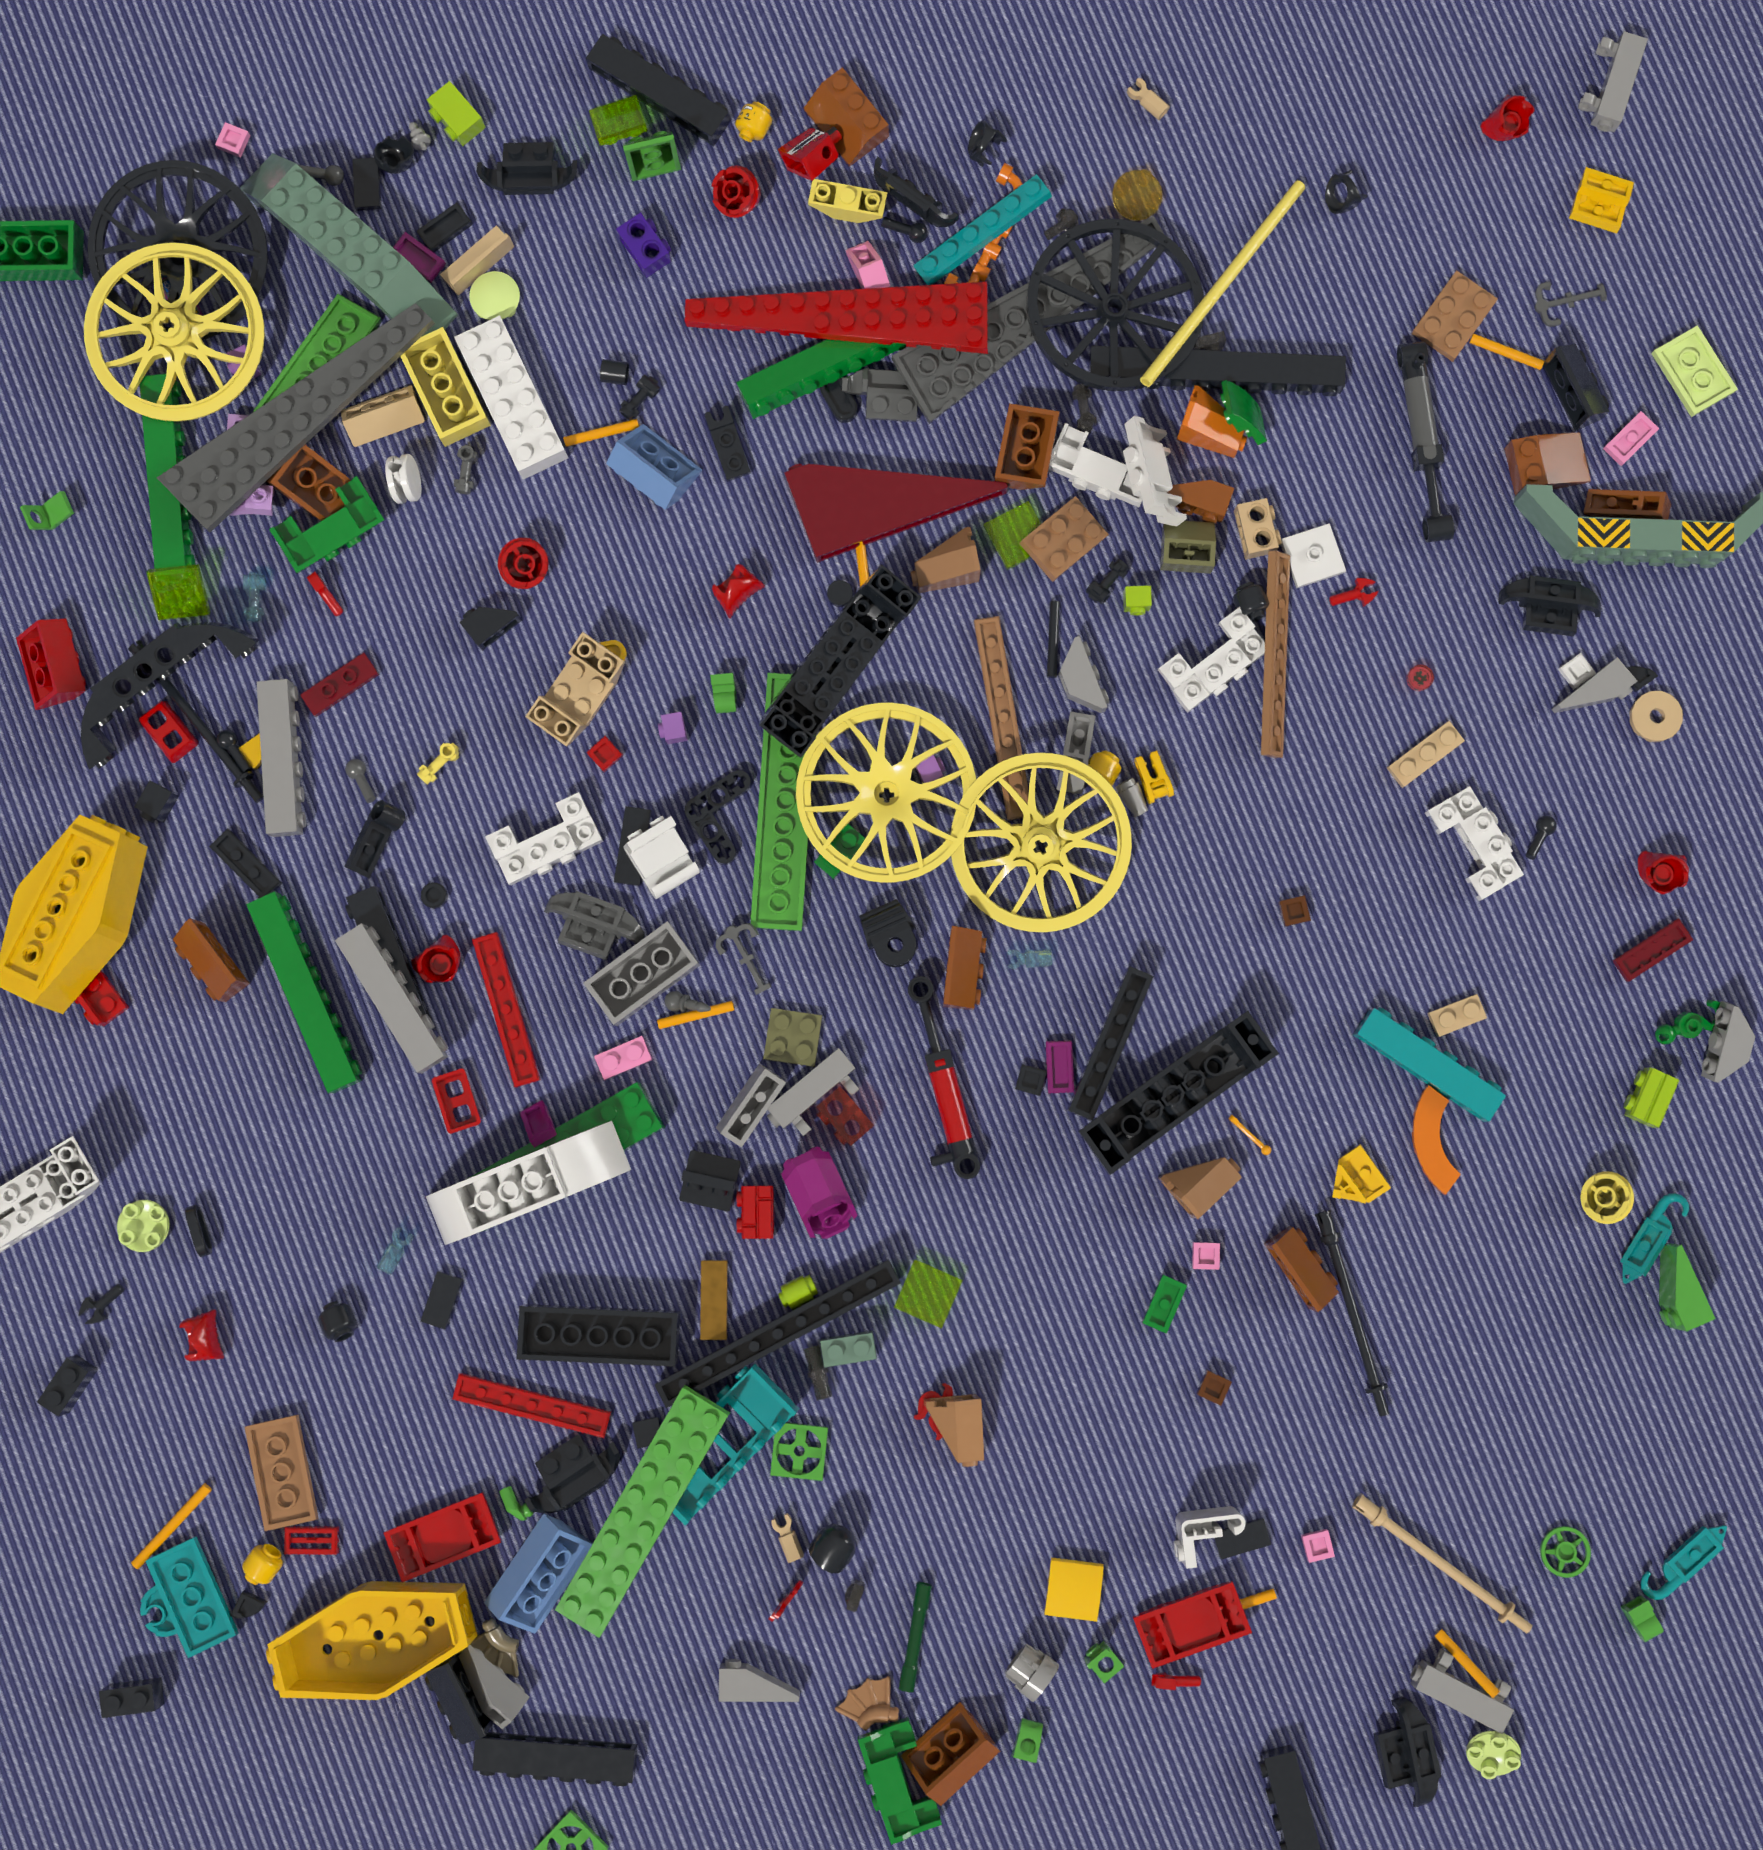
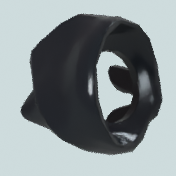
(982, 135)
(1353, 197)

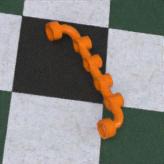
(992, 249)

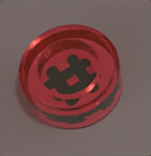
(1420, 678)

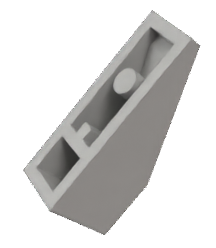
(1604, 686)
(1077, 746)
(748, 1684)

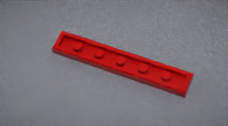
(506, 1009)
(531, 1405)

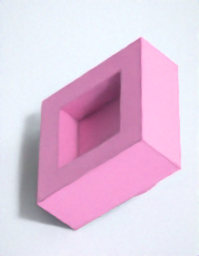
(232, 140)
(1206, 1255)
(1317, 1545)

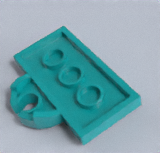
(188, 1599)

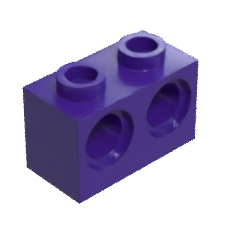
(641, 246)

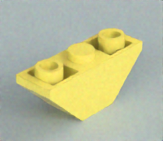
(847, 201)

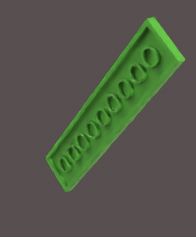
(780, 834)
(642, 1511)

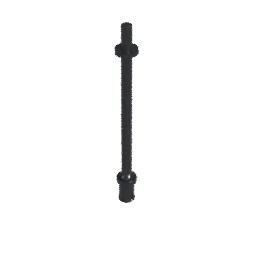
(242, 779)
(1330, 1238)

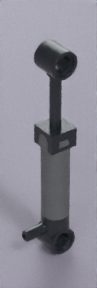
(1427, 451)

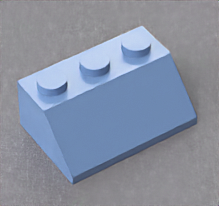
(653, 466)

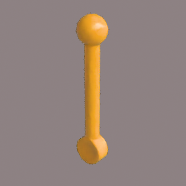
(1265, 1149)

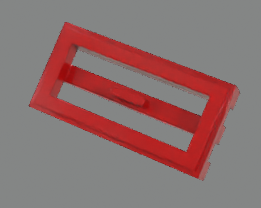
(334, 1540)

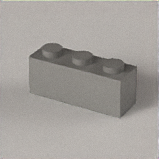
(750, 1105)

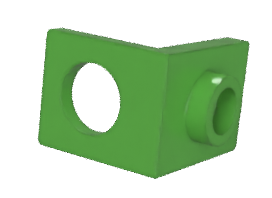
(51, 512)
(1096, 1654)

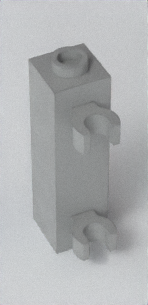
(1618, 82)
(811, 1089)
(1460, 1695)

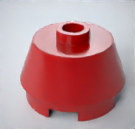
(735, 191)
(523, 563)

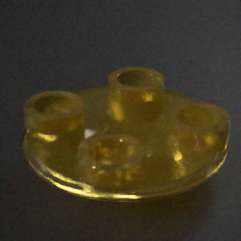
(1137, 194)

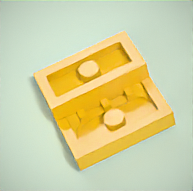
(1601, 200)
(1074, 1589)

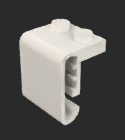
(660, 857)
(1202, 1525)

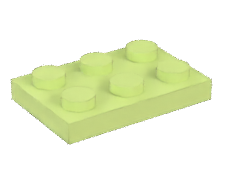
(1694, 371)

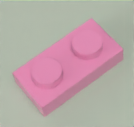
(1631, 438)
(623, 1058)

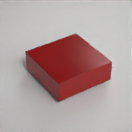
(604, 754)

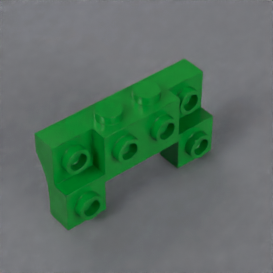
(331, 533)
(892, 1794)

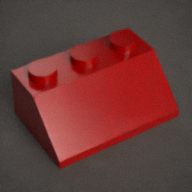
(50, 663)

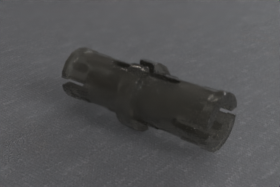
(817, 1372)

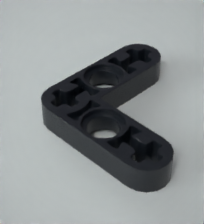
(708, 818)

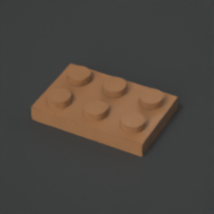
(1454, 316)
(1063, 539)

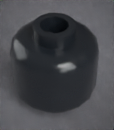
(1251, 600)
(337, 1321)

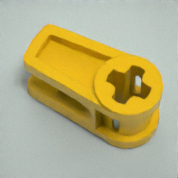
(1154, 787)

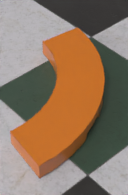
(1427, 1140)

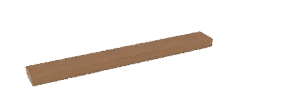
(1275, 655)
(1001, 707)

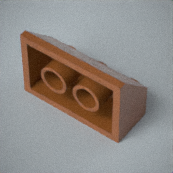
(844, 106)
(1026, 447)
(209, 960)
(964, 968)
(1302, 1268)
(950, 1754)

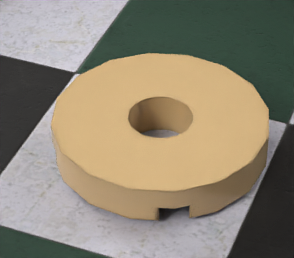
(1668, 707)

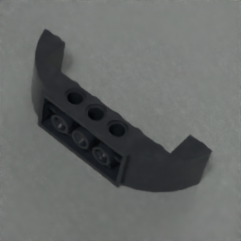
(838, 660)
(109, 694)

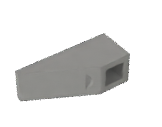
(495, 1692)

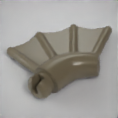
(498, 1647)

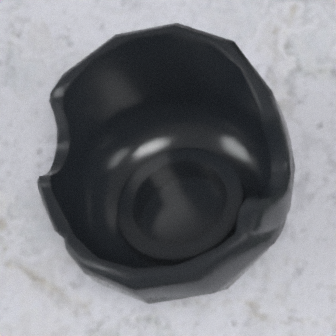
(394, 155)

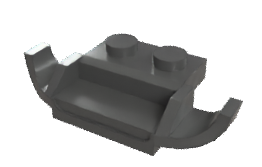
(885, 394)
(592, 923)

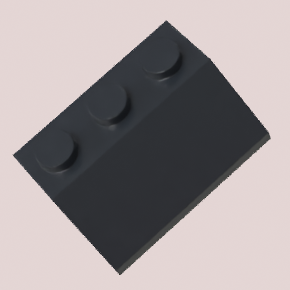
(1575, 386)
(458, 1701)

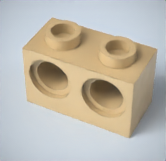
(1249, 529)

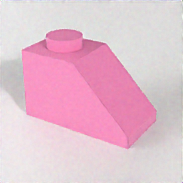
(867, 266)

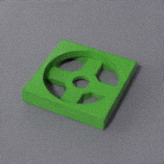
(810, 1451)
(563, 1840)

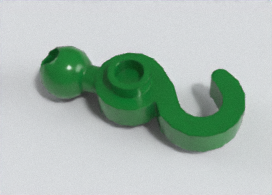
(1686, 1025)

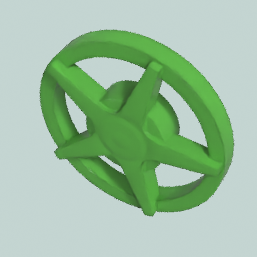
(1565, 1551)

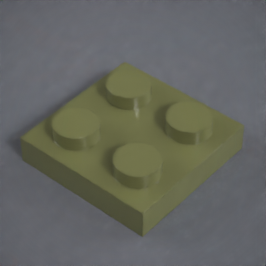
(792, 1037)

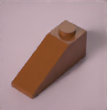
(1627, 504)

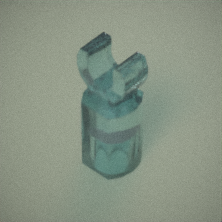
(1031, 958)
(393, 1252)

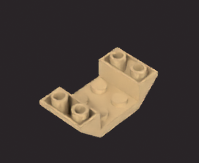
(577, 690)

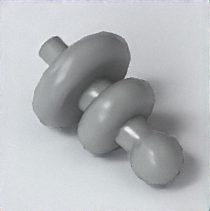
(419, 139)

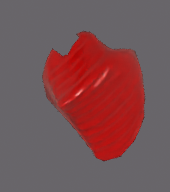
(1508, 119)
(736, 589)
(1663, 871)
(438, 961)
(202, 1337)

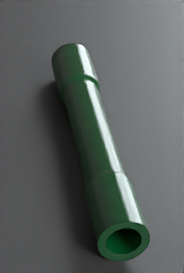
(910, 1667)

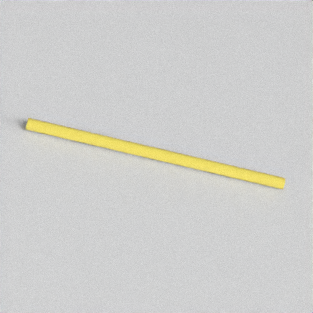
(1222, 284)

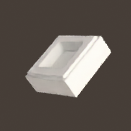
(1577, 671)

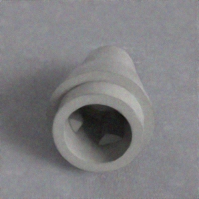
(1132, 796)

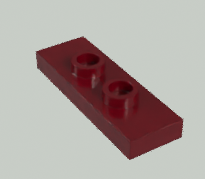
(339, 684)
(1652, 950)

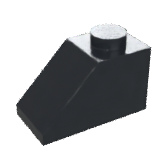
(488, 624)

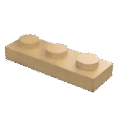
(1425, 754)

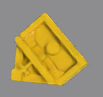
(1358, 1177)

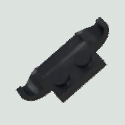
(527, 170)
(908, 195)
(1551, 603)
(572, 1475)
(1409, 1753)

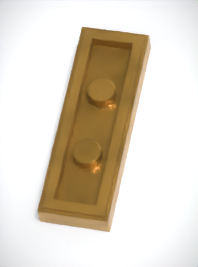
(713, 1300)

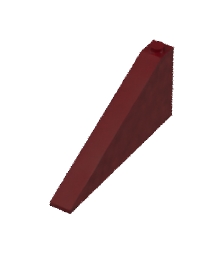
(868, 505)

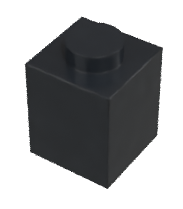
(156, 802)

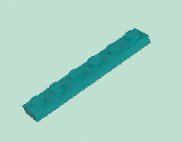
(982, 230)

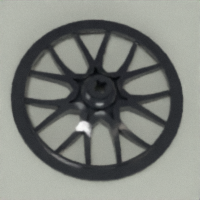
(184, 231)

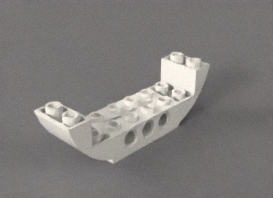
(528, 1183)
(45, 1192)

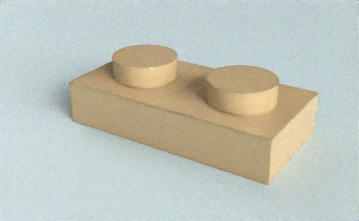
(1457, 1015)

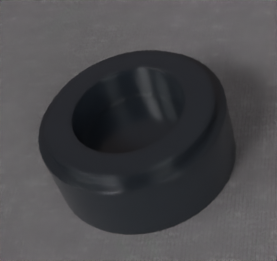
(839, 593)
(434, 895)

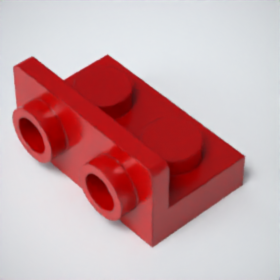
(101, 1001)

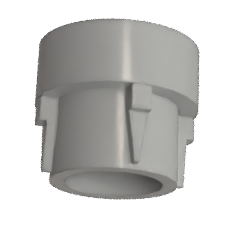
(1031, 1671)

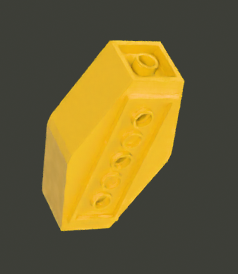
(96, 881)
(360, 1663)

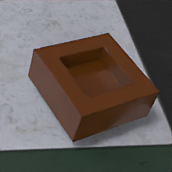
(1294, 911)
(1213, 1387)

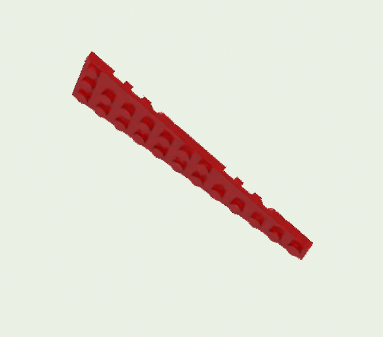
(908, 315)

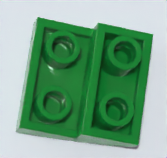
(1243, 412)

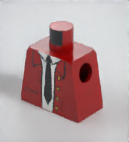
(810, 152)

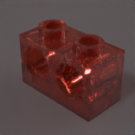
(849, 1112)

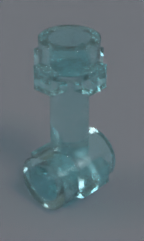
(254, 583)

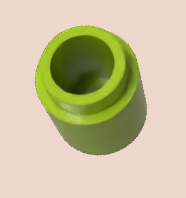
(798, 1292)

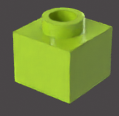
(1137, 599)

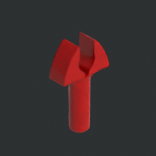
(320, 587)
(1355, 593)
(1169, 1682)

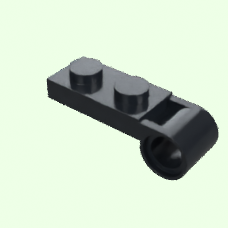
(373, 837)

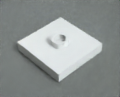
(1313, 555)

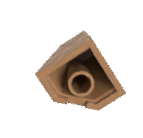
(948, 564)
(1202, 1184)
(960, 1426)

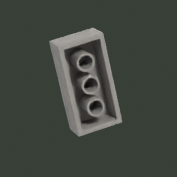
(641, 974)

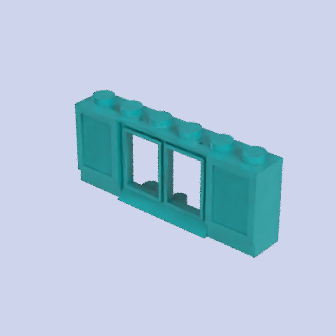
(764, 1409)

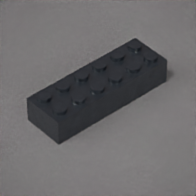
(598, 1335)

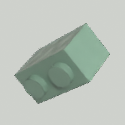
(848, 1349)

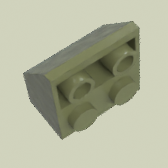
(1188, 547)

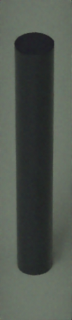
(1053, 636)

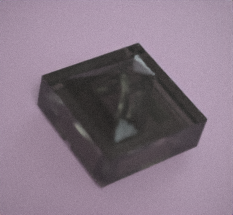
(853, 1595)

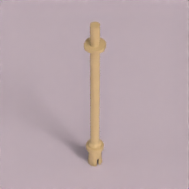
(1379, 1517)

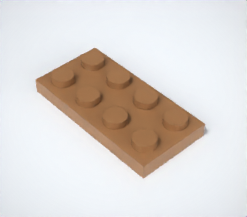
(281, 1472)

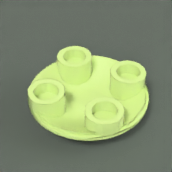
(494, 295)
(143, 1225)
(1493, 1754)

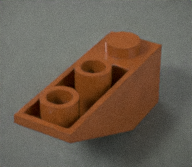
(1203, 498)

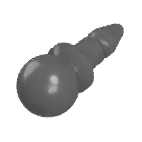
(677, 1001)

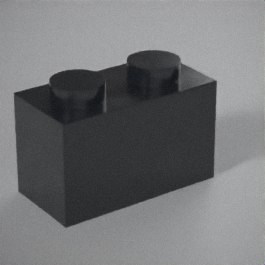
(67, 1385)
(131, 1697)

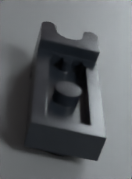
(728, 445)

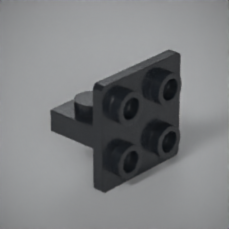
(709, 1180)

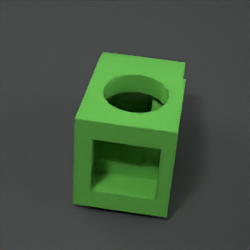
(724, 692)
(1642, 1618)
(1027, 1740)

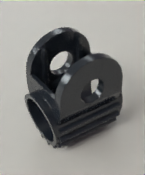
(886, 924)

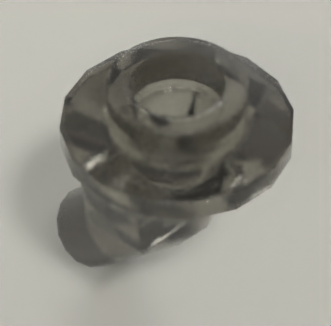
(1066, 220)

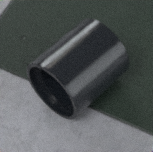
(614, 372)

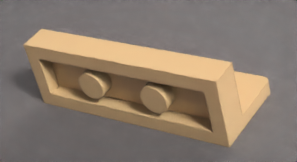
(477, 260)
(382, 416)

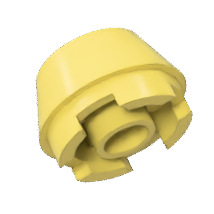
(1607, 1197)

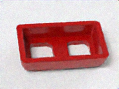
(173, 723)
(448, 1104)

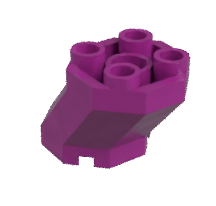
(818, 1193)

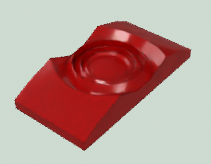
(442, 1537)
(1192, 1624)

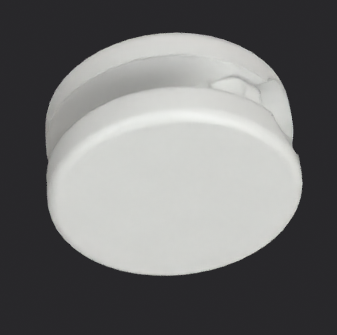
(403, 478)

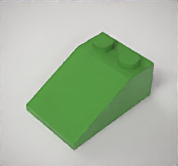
(651, 155)
(1680, 1292)

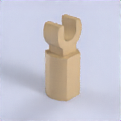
(1149, 100)
(788, 1540)

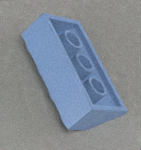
(538, 1574)

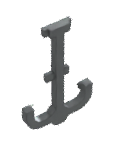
(1542, 305)
(733, 932)

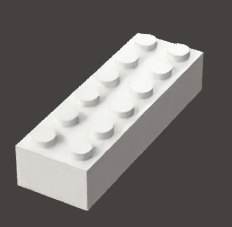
(511, 397)

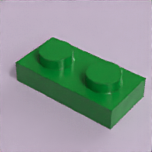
(847, 843)
(1164, 1304)

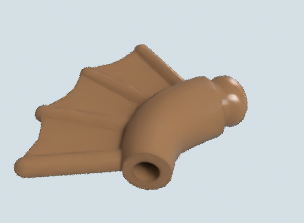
(869, 1704)

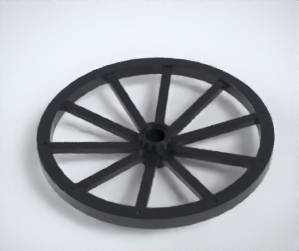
(1114, 299)

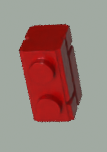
(757, 1212)

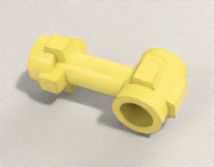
(448, 752)

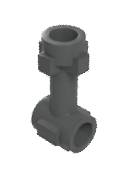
(468, 458)

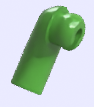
(512, 1506)

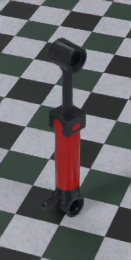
(946, 1092)

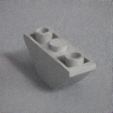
(1081, 678)
(1728, 1044)

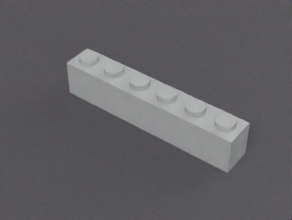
(280, 758)
(392, 998)

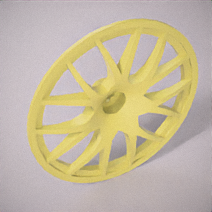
(179, 341)
(873, 783)
(1046, 829)

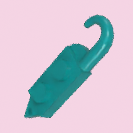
(1650, 1239)
(1687, 1560)

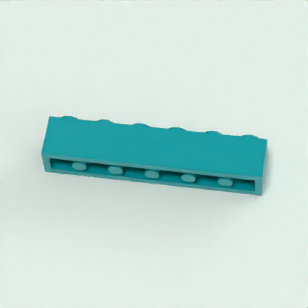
(1429, 1064)

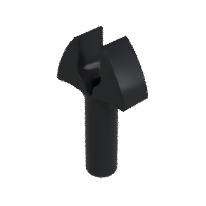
(102, 1303)

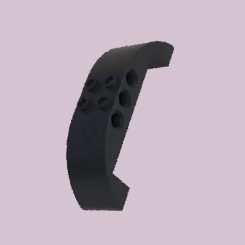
(1177, 1092)

